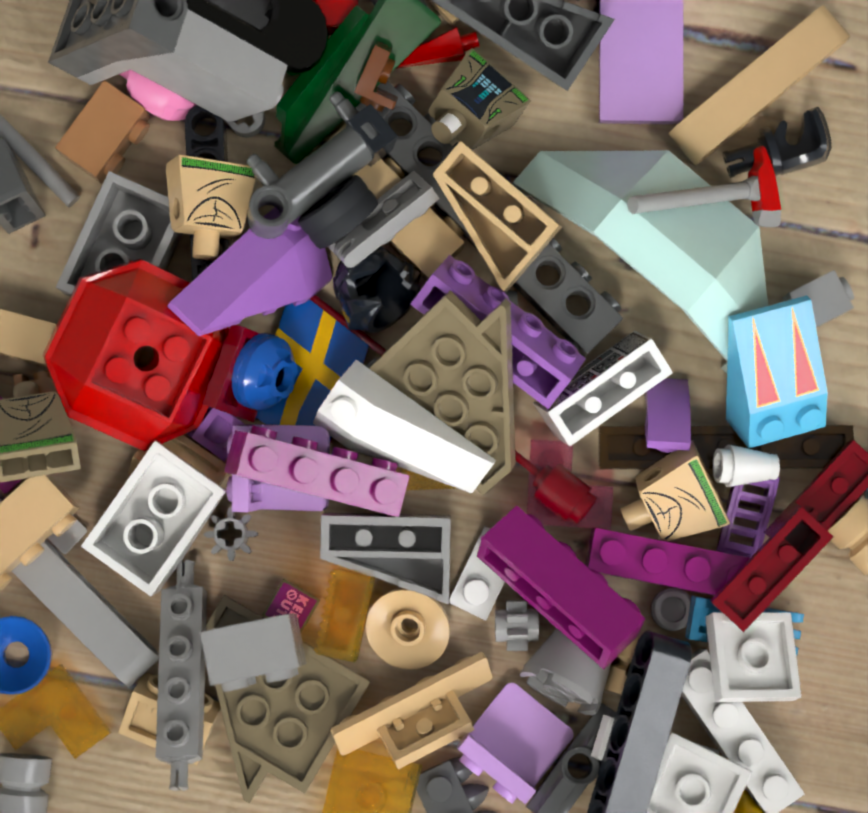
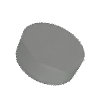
(671, 609)

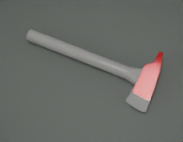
(759, 188)

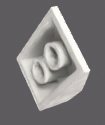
(154, 519)

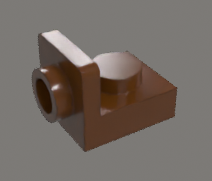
(377, 70)

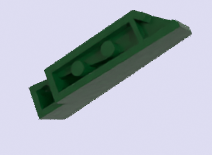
(306, 108)

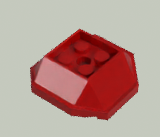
(95, 350)

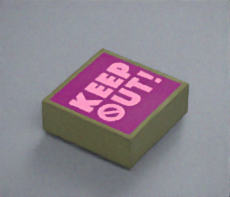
(290, 600)

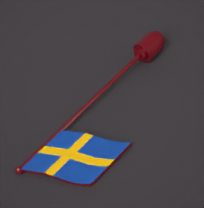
(324, 352)

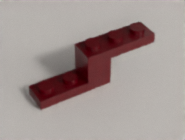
(795, 537)

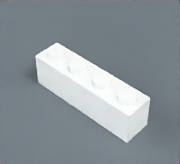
(739, 738)

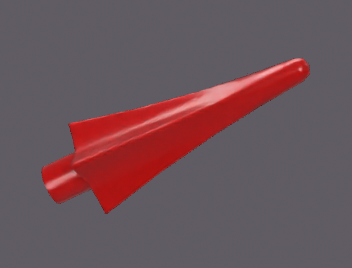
(444, 48)

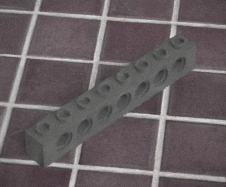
(582, 331)

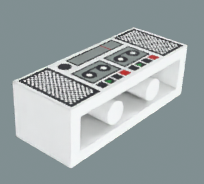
(605, 387)

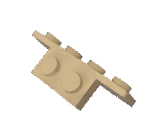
(419, 717)

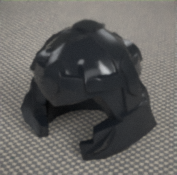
(376, 291)

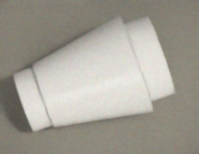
(744, 466)

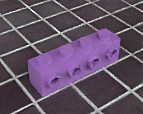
(539, 358)

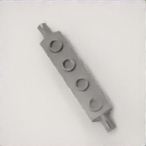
(181, 676)

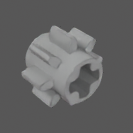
(239, 543)
(516, 625)

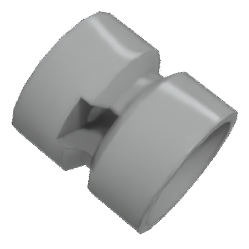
(22, 782)

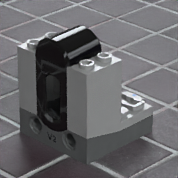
(207, 51)

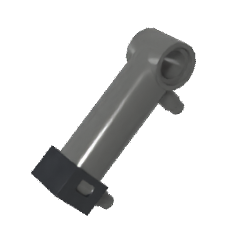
(361, 143)

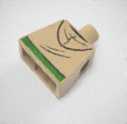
(208, 200)
(676, 497)

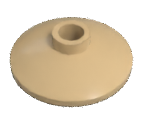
(403, 645)

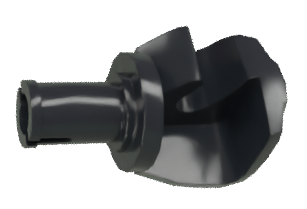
(811, 149)

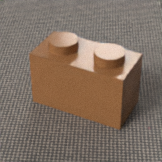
(104, 132)

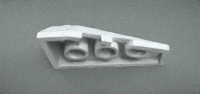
(388, 425)

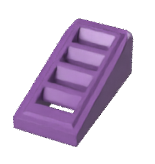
(762, 518)

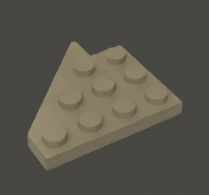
(461, 376)
(284, 722)

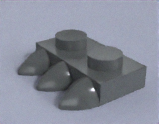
(442, 789)

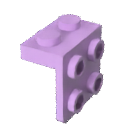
(253, 495)
(514, 743)

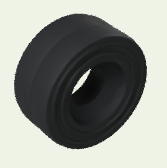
(338, 212)

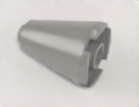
(566, 674)

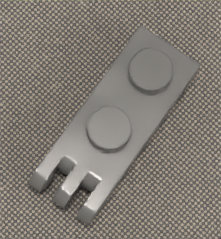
(394, 211)

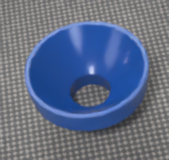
(257, 371)
(24, 678)

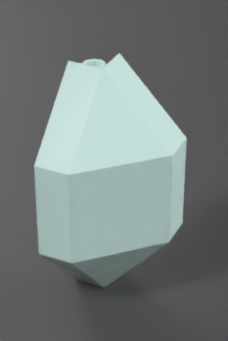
(695, 255)

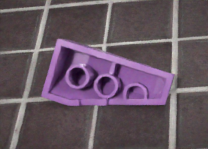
(254, 279)

